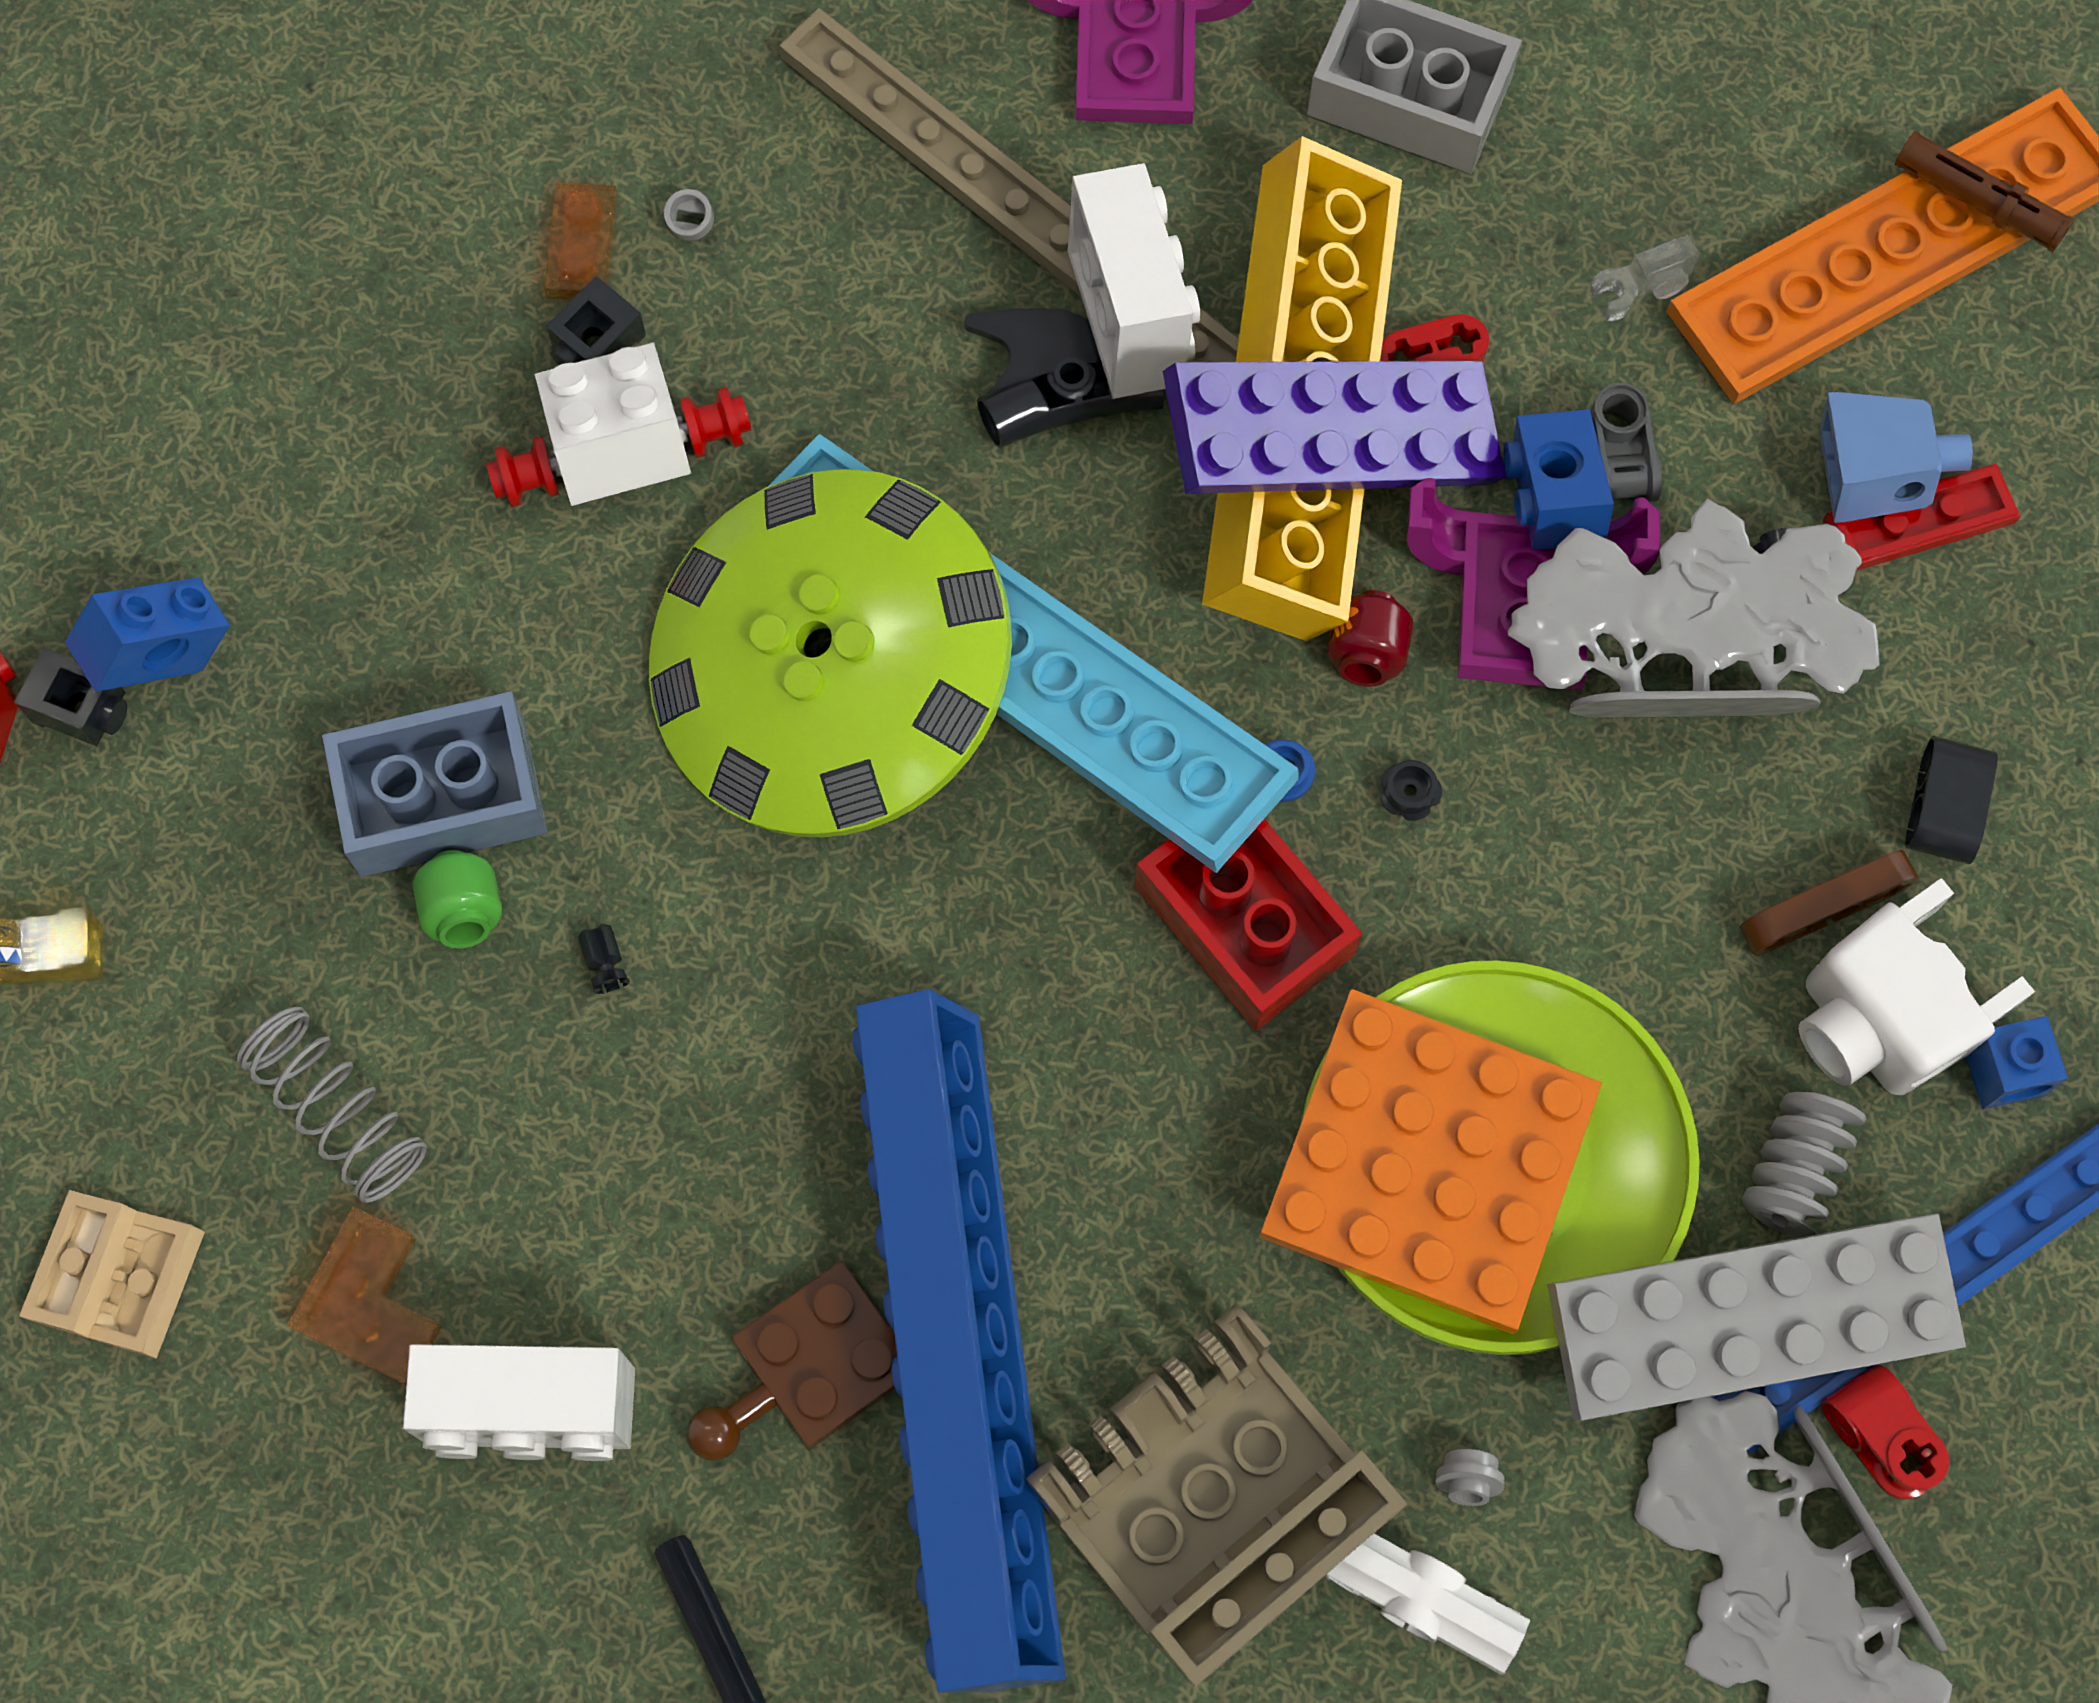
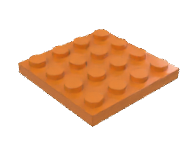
(1432, 1161)

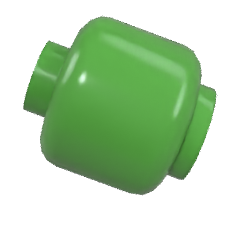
(457, 899)

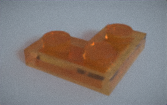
(348, 1302)

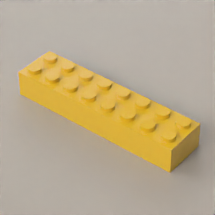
(1309, 297)

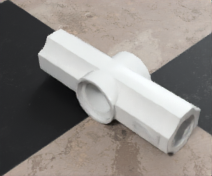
(1432, 1601)

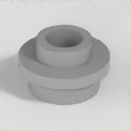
(1470, 1477)

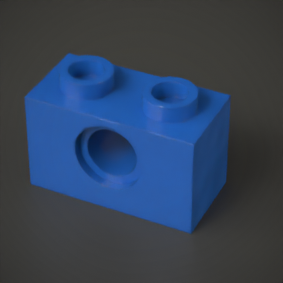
(1558, 477)
(146, 633)

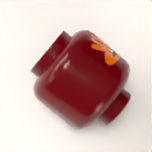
(1373, 641)

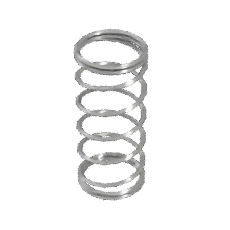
(413, 1146)

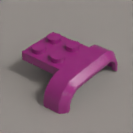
(1137, 55)
(1494, 570)

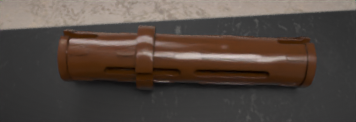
(1982, 190)

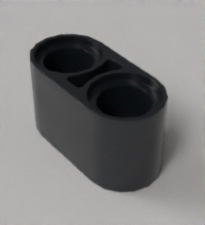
(1951, 800)

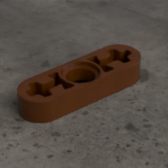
(1831, 899)

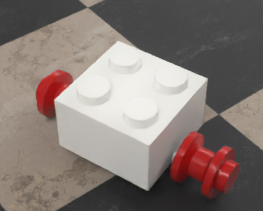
(614, 430)

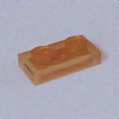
(579, 238)

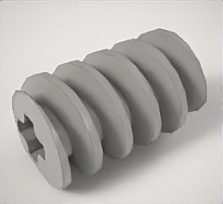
(1798, 1160)

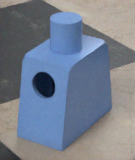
(1885, 454)

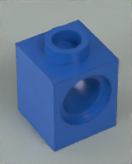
(2017, 1063)

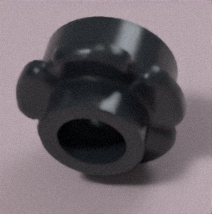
(1412, 774)

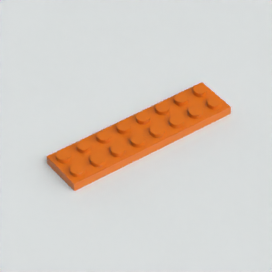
(1880, 252)

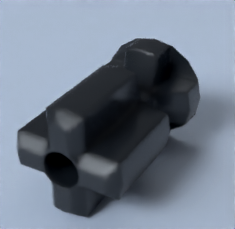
(601, 955)

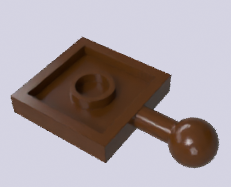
(817, 1360)

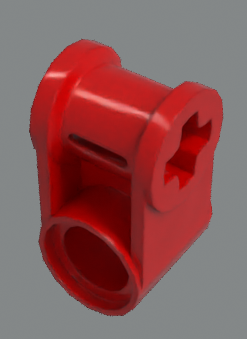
(1883, 1428)

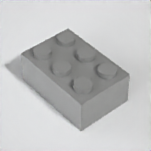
(1414, 79)

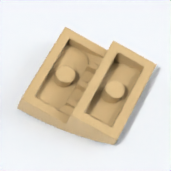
(112, 1274)

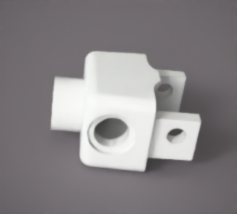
(1897, 1001)

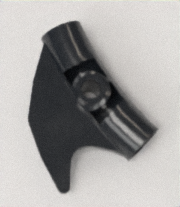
(1050, 376)

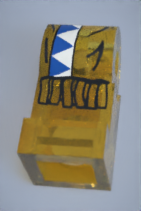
(51, 948)

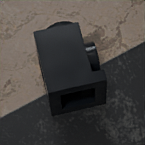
(594, 312)
(55, 690)

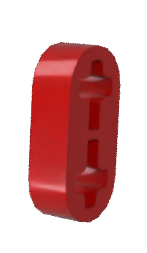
(1433, 338)

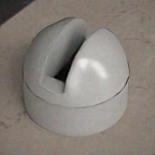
(692, 204)

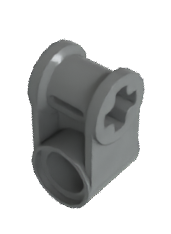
(1627, 451)

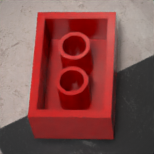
(1254, 925)

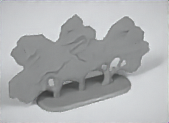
(1707, 603)
(1782, 1602)

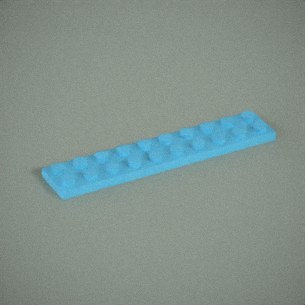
(1121, 717)

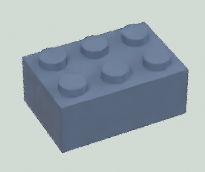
(434, 784)

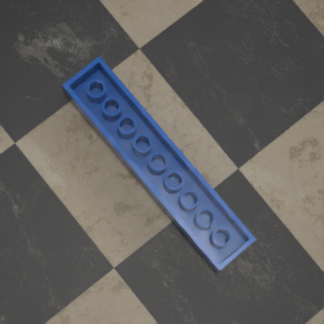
(957, 1347)

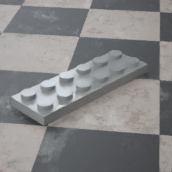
(1755, 1316)

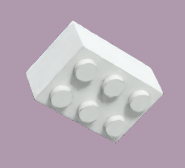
(1130, 278)
(520, 1400)

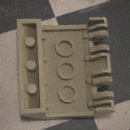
(1215, 1499)

